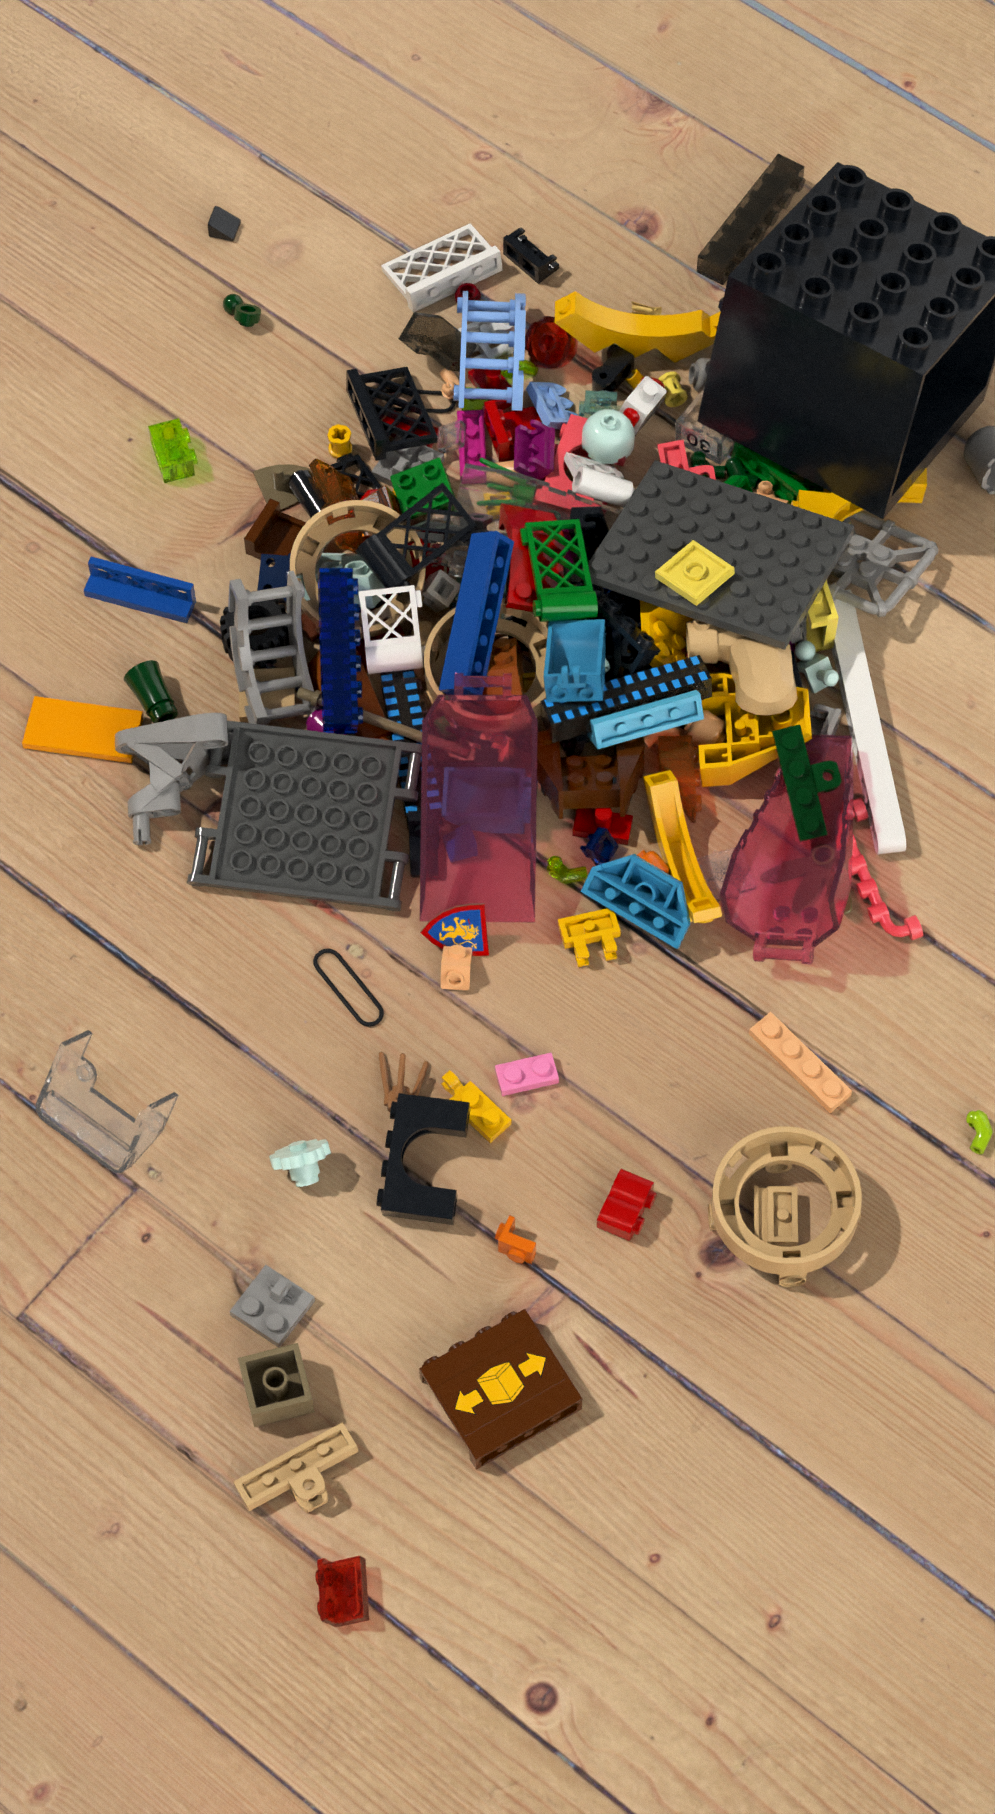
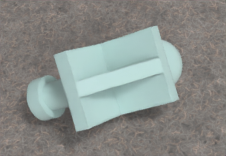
(815, 667)

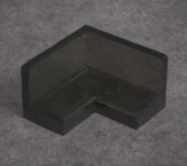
(435, 337)

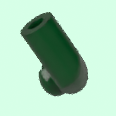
(698, 459)

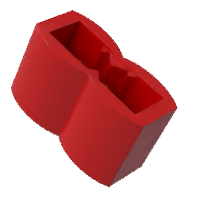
(626, 1204)

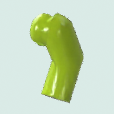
(983, 1129)

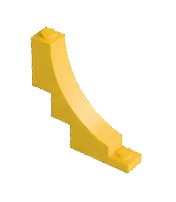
(600, 327)

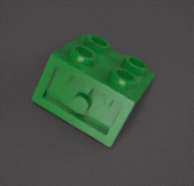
(419, 481)

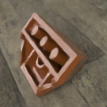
(506, 658)

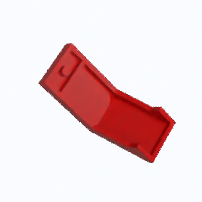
(520, 581)

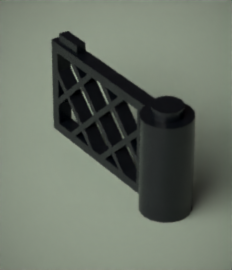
(387, 561)

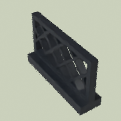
(370, 414)

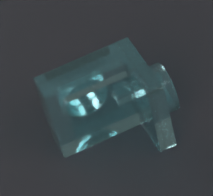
(597, 401)

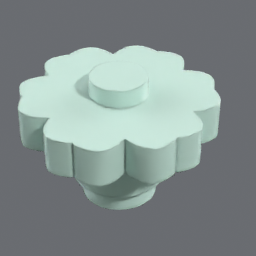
(301, 1160)

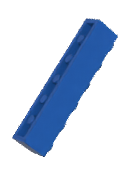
(477, 609)

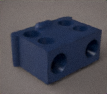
(276, 575)

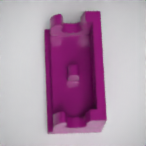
(534, 450)

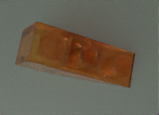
(679, 756)

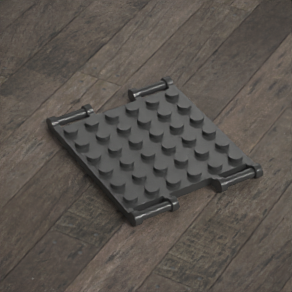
(307, 815)

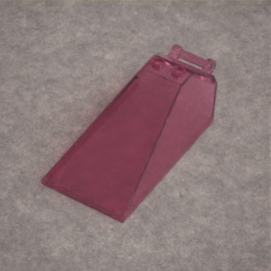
(479, 802)

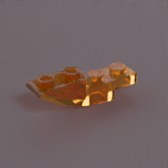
(336, 489)

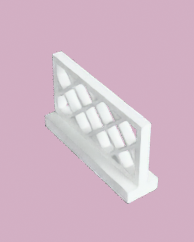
(448, 279)

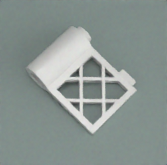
(598, 480)
(398, 652)

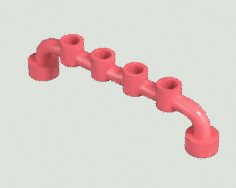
(868, 889)

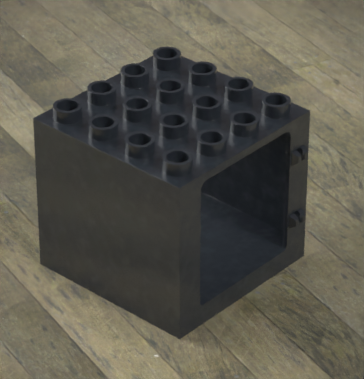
(855, 339)

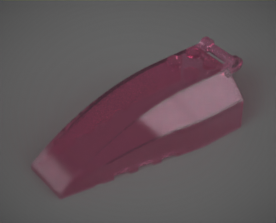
(790, 888)

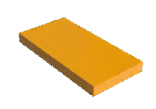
(78, 728)

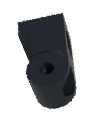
(614, 370)

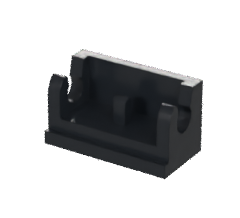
(528, 256)
(593, 527)

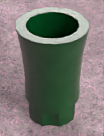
(151, 691)

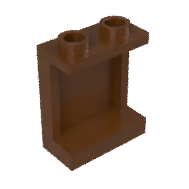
(272, 532)

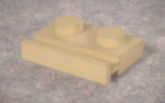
(776, 1215)

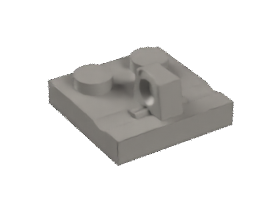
(403, 459)
(272, 1306)

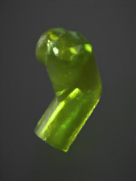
(525, 366)
(564, 874)

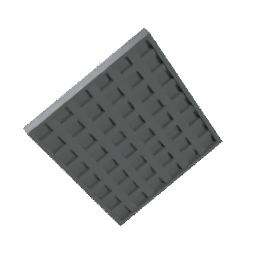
(775, 550)

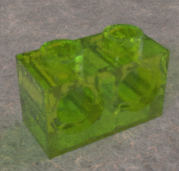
(169, 451)

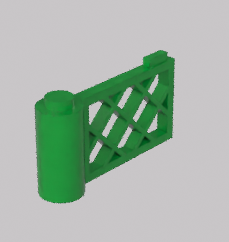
(567, 601)

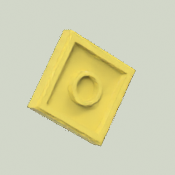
(694, 572)

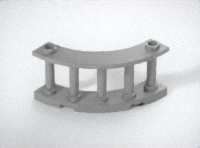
(245, 658)

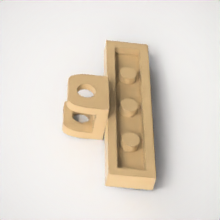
(298, 1471)

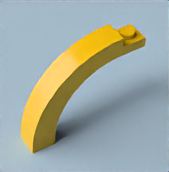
(676, 845)

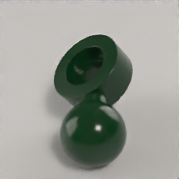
(245, 314)

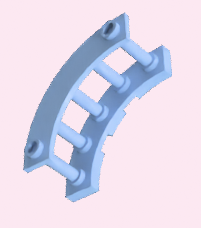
(495, 312)

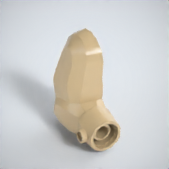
(759, 670)

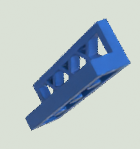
(139, 591)

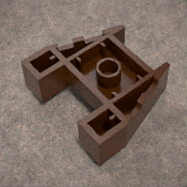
(589, 780)

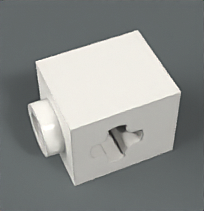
(438, 594)

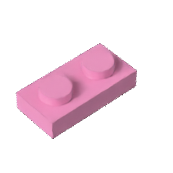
(526, 1074)

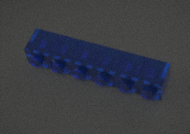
(338, 651)

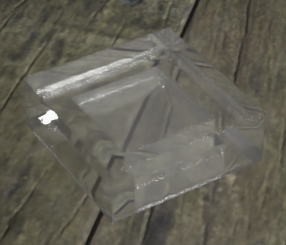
(451, 436)

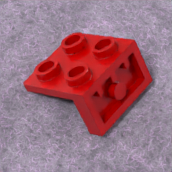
(502, 427)

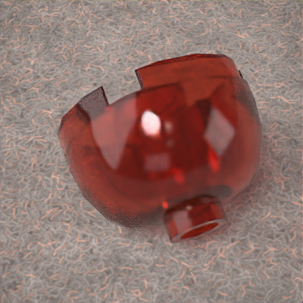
(549, 344)

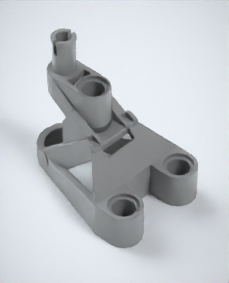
(161, 747)

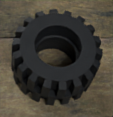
(271, 638)

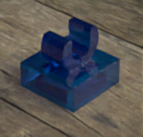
(600, 846)

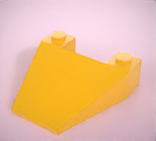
(748, 735)

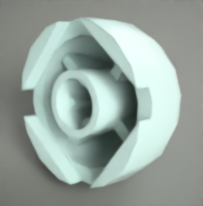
(608, 436)

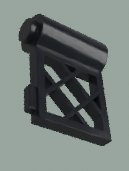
(310, 494)

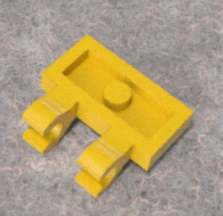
(590, 928)

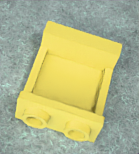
(822, 620)

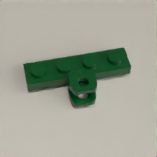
(804, 782)

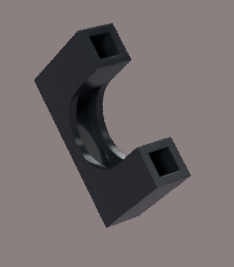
(414, 1118)

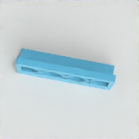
(646, 719)

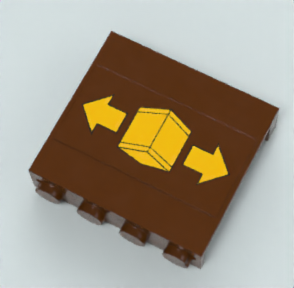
(501, 1387)

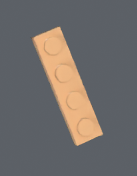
(800, 1062)

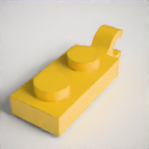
(484, 1114)

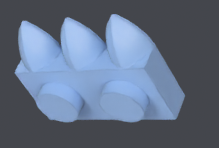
(549, 404)

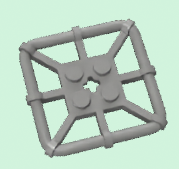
(878, 565)

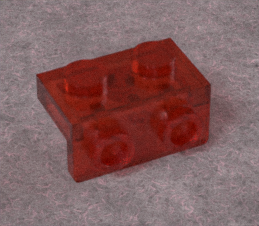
(342, 1591)

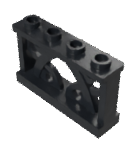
(624, 634)

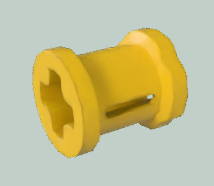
(339, 440)

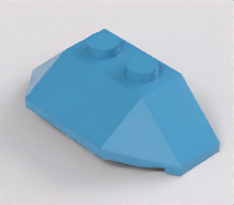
(641, 896)

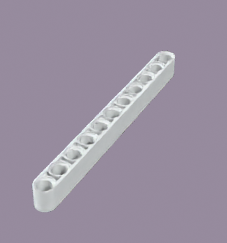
(867, 733)

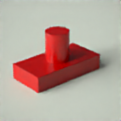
(490, 380)
(590, 819)

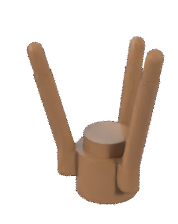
(390, 1096)

